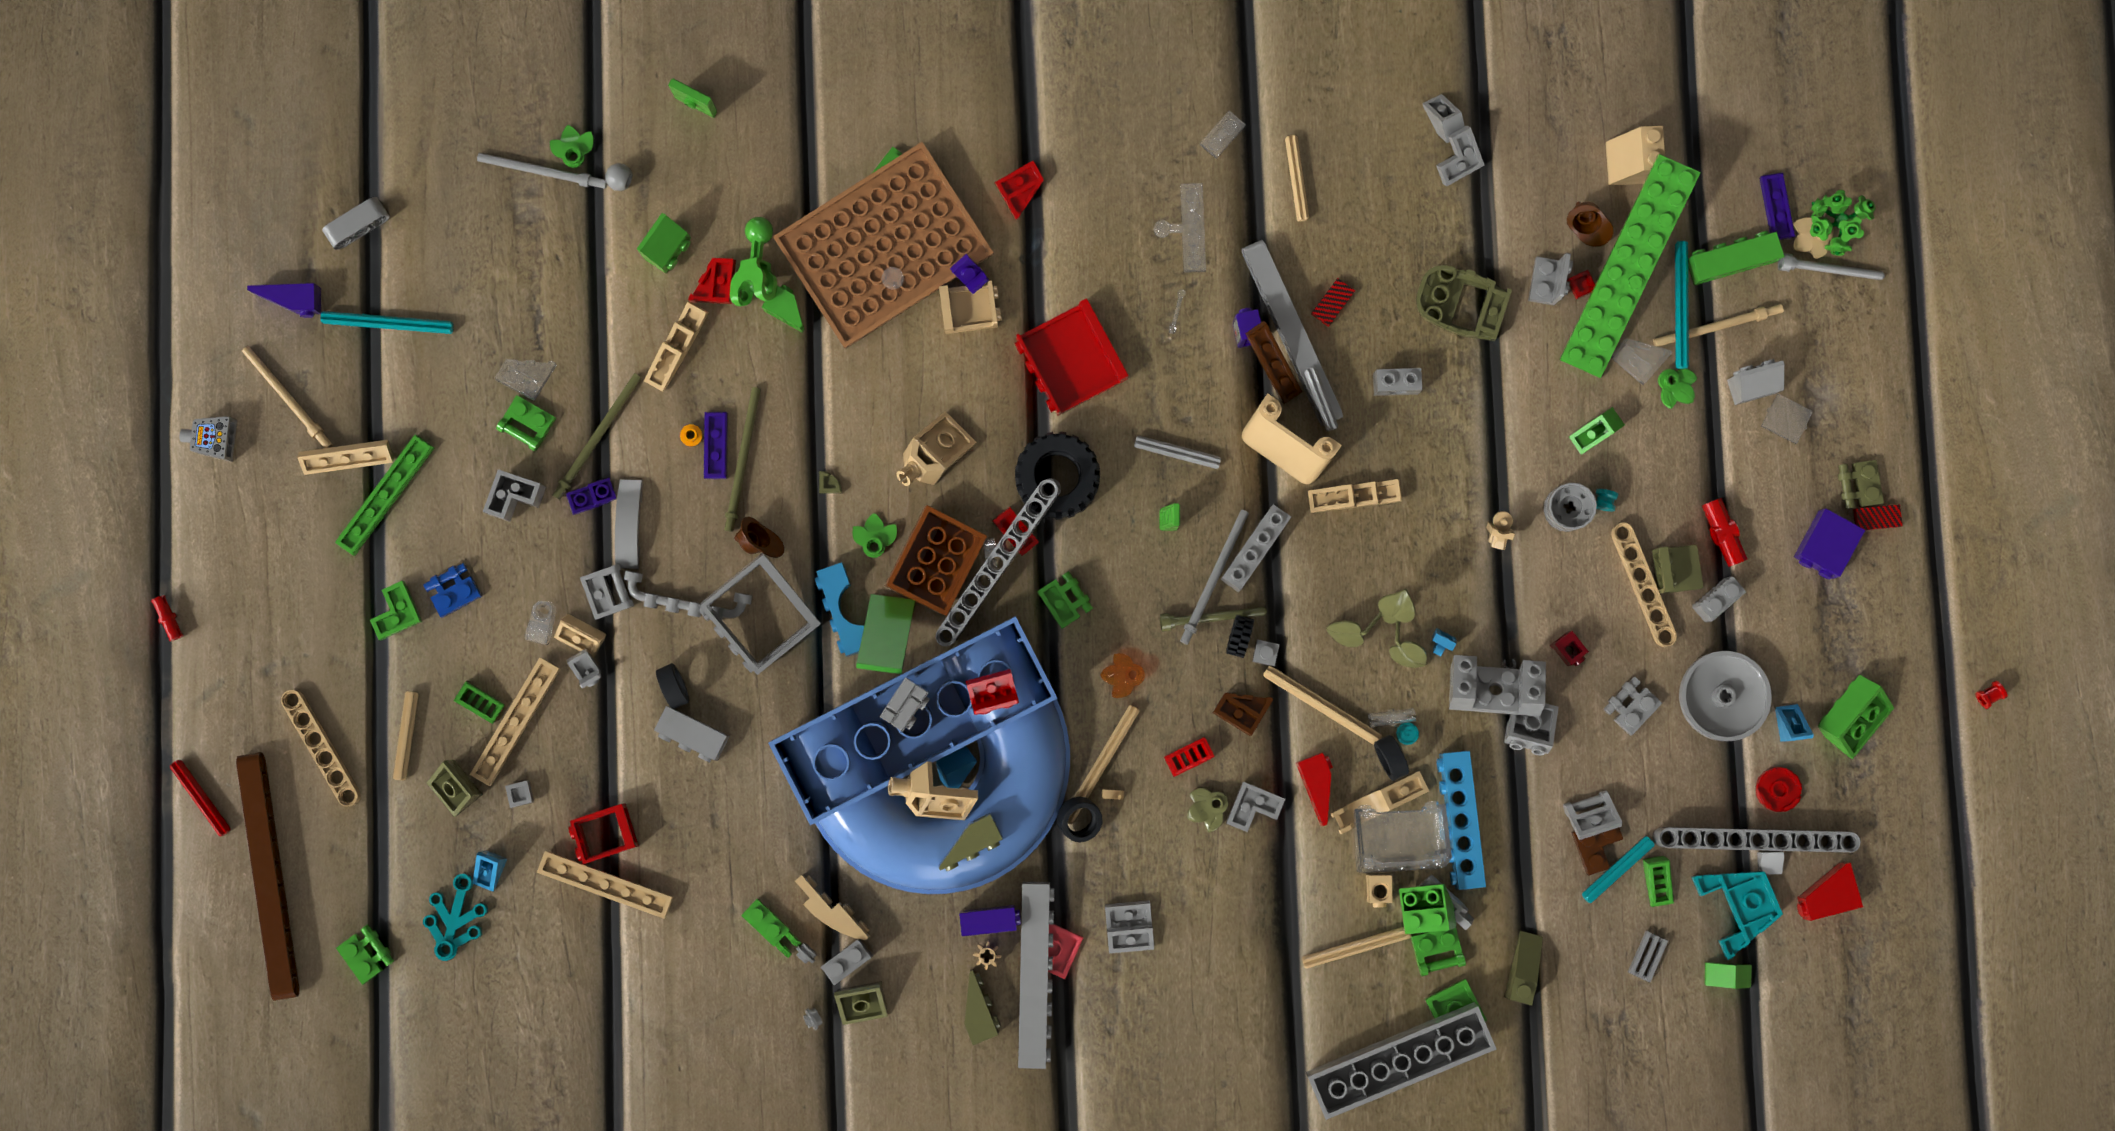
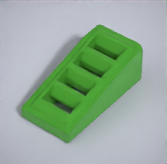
(1169, 517)
(466, 686)
(1664, 863)

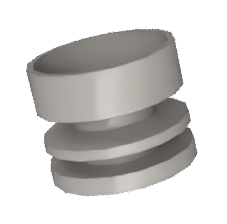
(1580, 500)

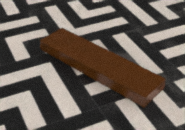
(1273, 362)

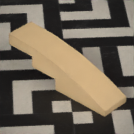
(676, 346)
(1355, 496)

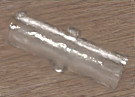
(1392, 717)

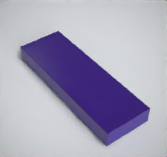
(1777, 205)
(715, 445)

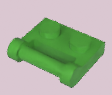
(530, 416)
(1435, 943)

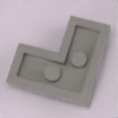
(1466, 157)
(1252, 800)

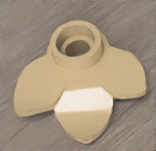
(1805, 242)

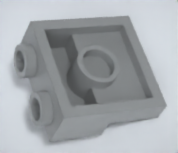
(1532, 731)

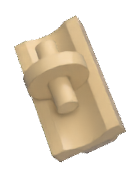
(1500, 530)

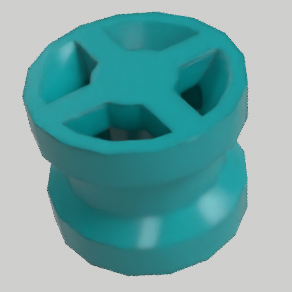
(1606, 499)

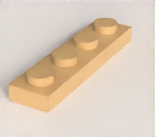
(345, 457)

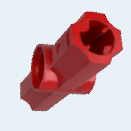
(1724, 532)

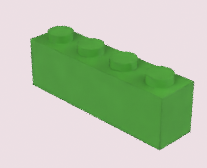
(1735, 258)

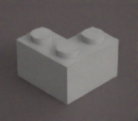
(507, 491)

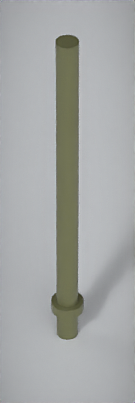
(593, 441)
(732, 515)

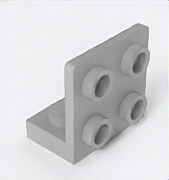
(1550, 279)

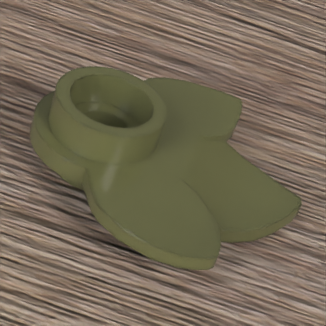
(1205, 811)

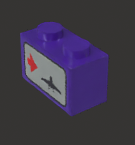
(1242, 323)

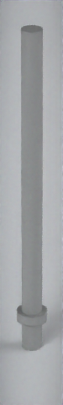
(1190, 628)

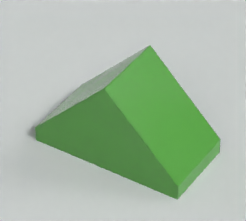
(1728, 975)

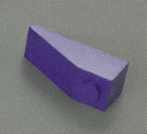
(298, 298)

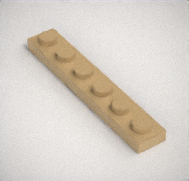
(515, 721)
(605, 884)

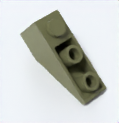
(977, 836)
(978, 1017)

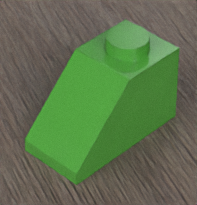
(785, 308)
(1596, 430)

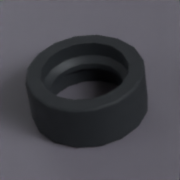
(672, 686)
(1391, 757)
(1090, 830)

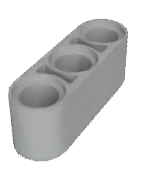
(355, 223)

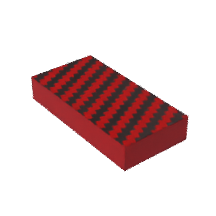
(1333, 302)
(1878, 517)

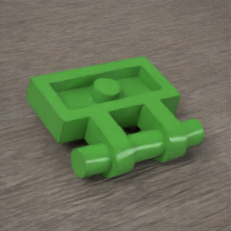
(1058, 602)
(360, 959)

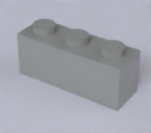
(691, 734)

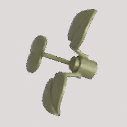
(1393, 609)

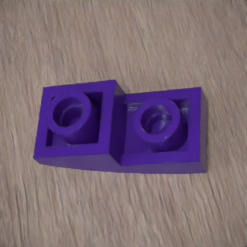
(590, 497)

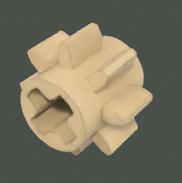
(982, 959)

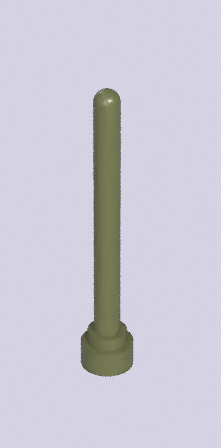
(1168, 621)

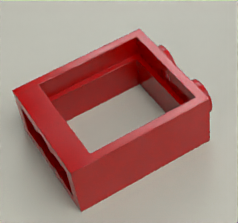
(626, 828)

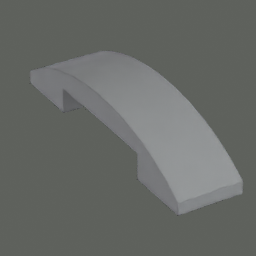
(627, 523)

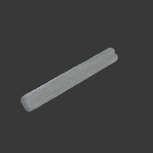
(1177, 452)

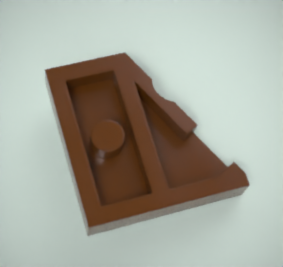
(1242, 711)

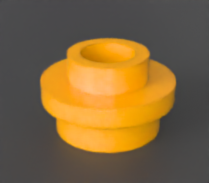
(694, 441)

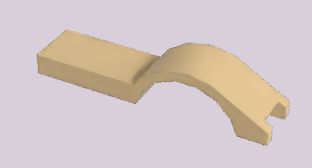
(1383, 799)

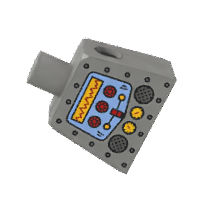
(212, 437)

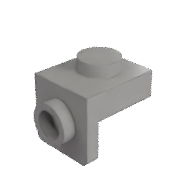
(584, 668)

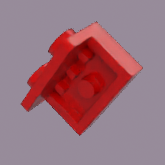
(992, 692)

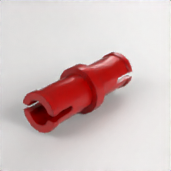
(167, 618)

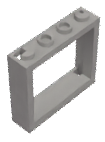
(735, 645)

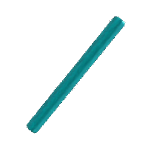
(1681, 305)
(387, 322)

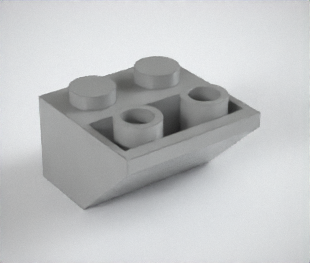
(1757, 381)

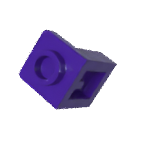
(969, 273)

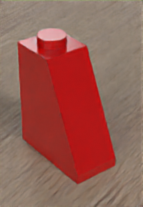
(1831, 894)

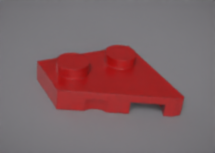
(1020, 187)

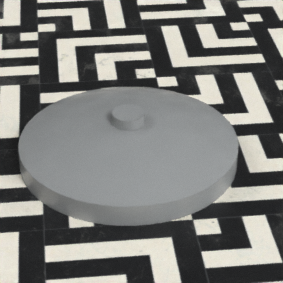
(1725, 696)

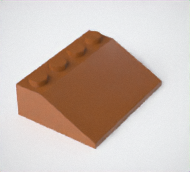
(935, 560)

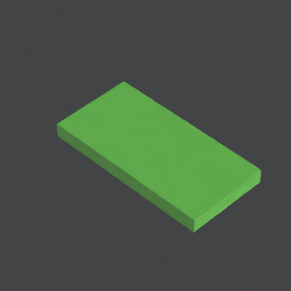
(885, 634)

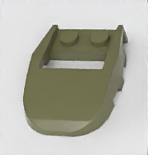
(1440, 295)

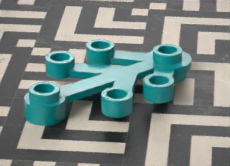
(453, 921)

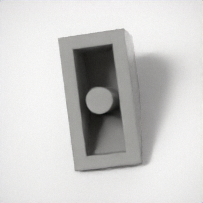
(1443, 116)

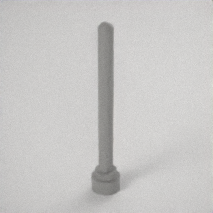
(1790, 263)

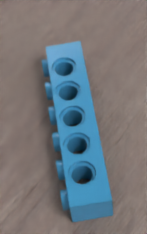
(1473, 852)

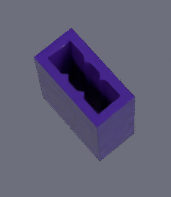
(1828, 544)
(989, 920)

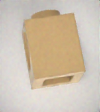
(1374, 880)

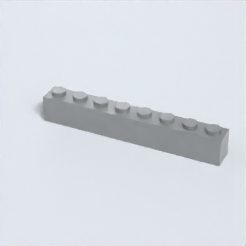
(1034, 975)

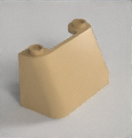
(1285, 447)

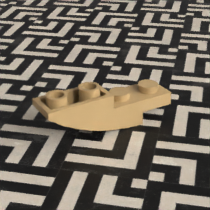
(837, 918)

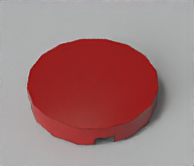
(1778, 789)

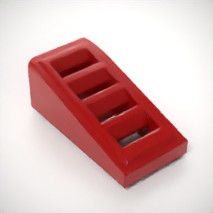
(1206, 748)

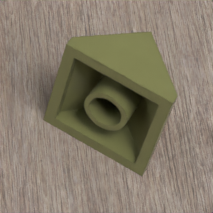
(453, 787)
(861, 1003)

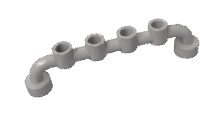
(673, 604)

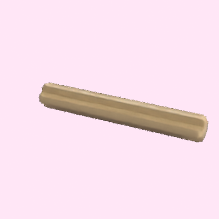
(1297, 178)
(405, 736)

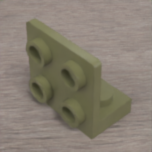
(1677, 569)

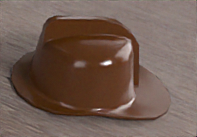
(1590, 224)
(757, 538)

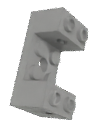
(1521, 688)

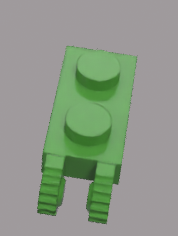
(769, 926)

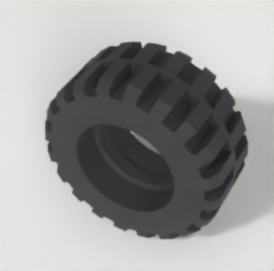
(1078, 453)

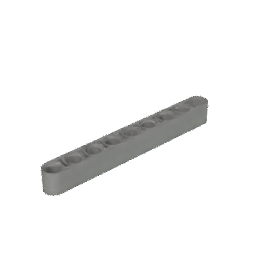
(1287, 321)
(988, 568)
(1767, 839)

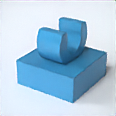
(1443, 640)

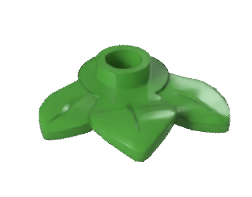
(571, 144)
(1679, 389)
(874, 533)

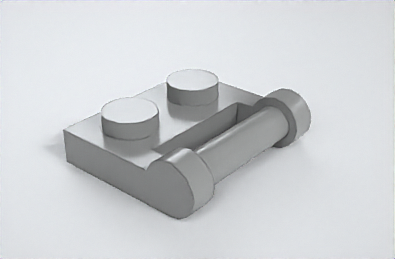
(599, 593)
(1595, 820)

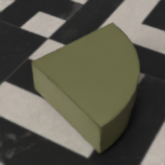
(828, 484)

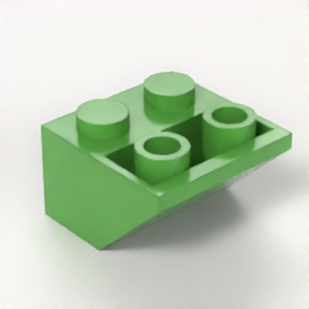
(1427, 909)

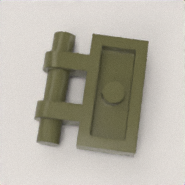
(1866, 483)

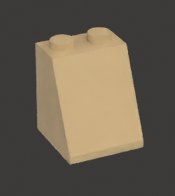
(1633, 155)

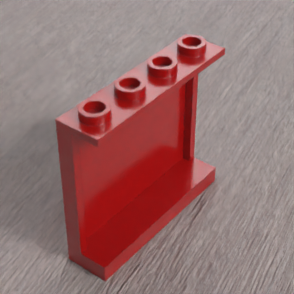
(1071, 358)

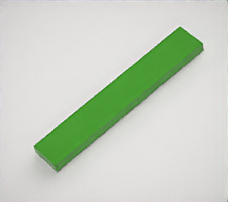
(384, 495)

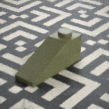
(1524, 969)

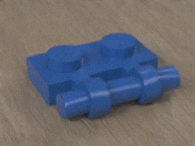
(456, 596)

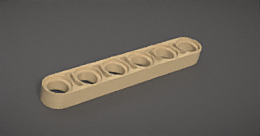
(1647, 583)
(317, 750)

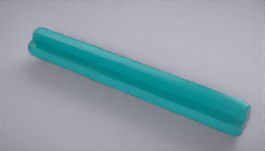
(1618, 869)

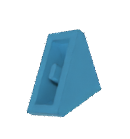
(1792, 723)
(955, 767)
(488, 869)

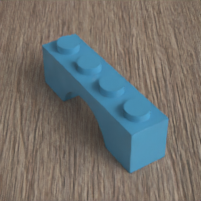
(834, 583)

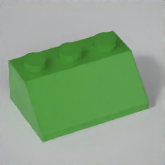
(1856, 716)

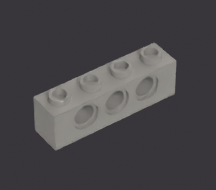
(1255, 548)

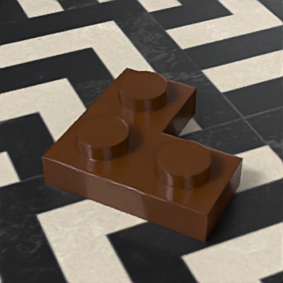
(1592, 850)

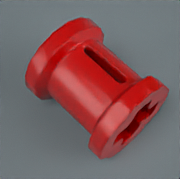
(1991, 694)

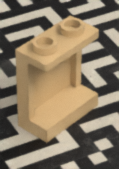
(969, 311)

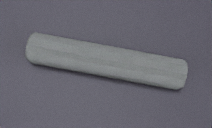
(1321, 399)

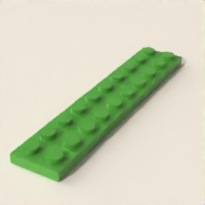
(1629, 265)

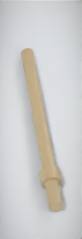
(1759, 315)
(314, 429)

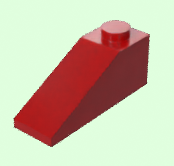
(1317, 781)

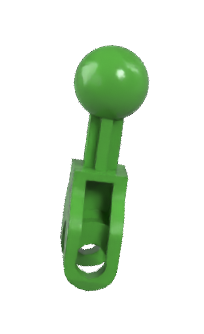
(754, 273)

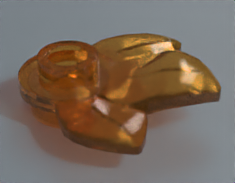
(1120, 675)

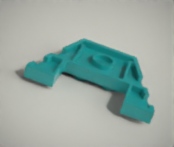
(1750, 902)

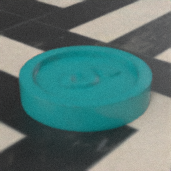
(1407, 733)

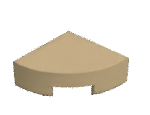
(1113, 794)

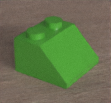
(664, 243)

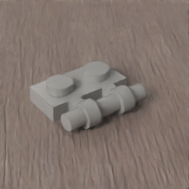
(1637, 711)

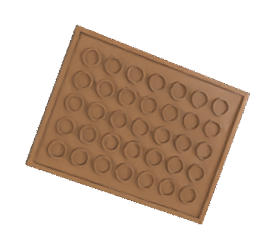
(889, 219)

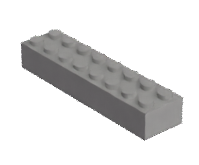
(1401, 1060)

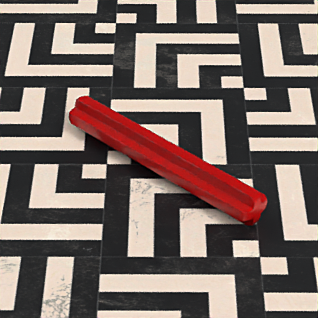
(200, 798)

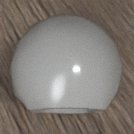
(618, 177)

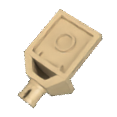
(934, 450)
(932, 801)

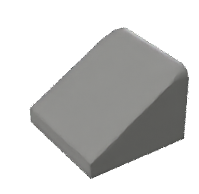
(1770, 862)

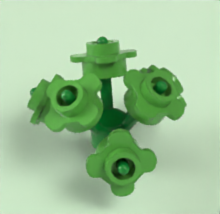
(1848, 224)

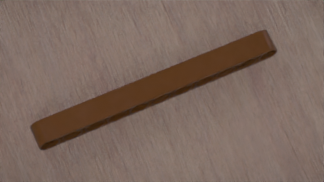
(267, 876)

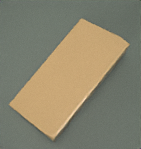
(579, 635)

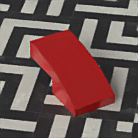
(1004, 521)

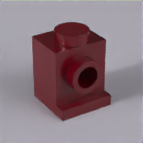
(1578, 649)

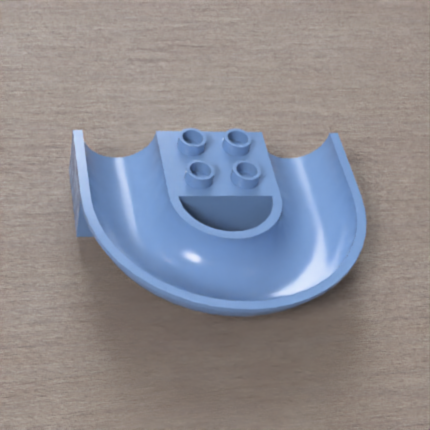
(848, 755)

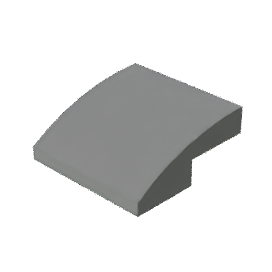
(1129, 926)

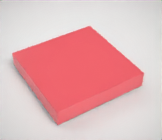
(1063, 950)

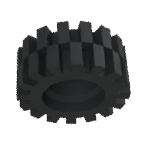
(1240, 636)

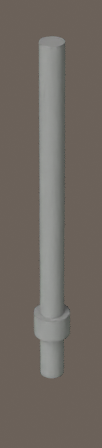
(583, 179)

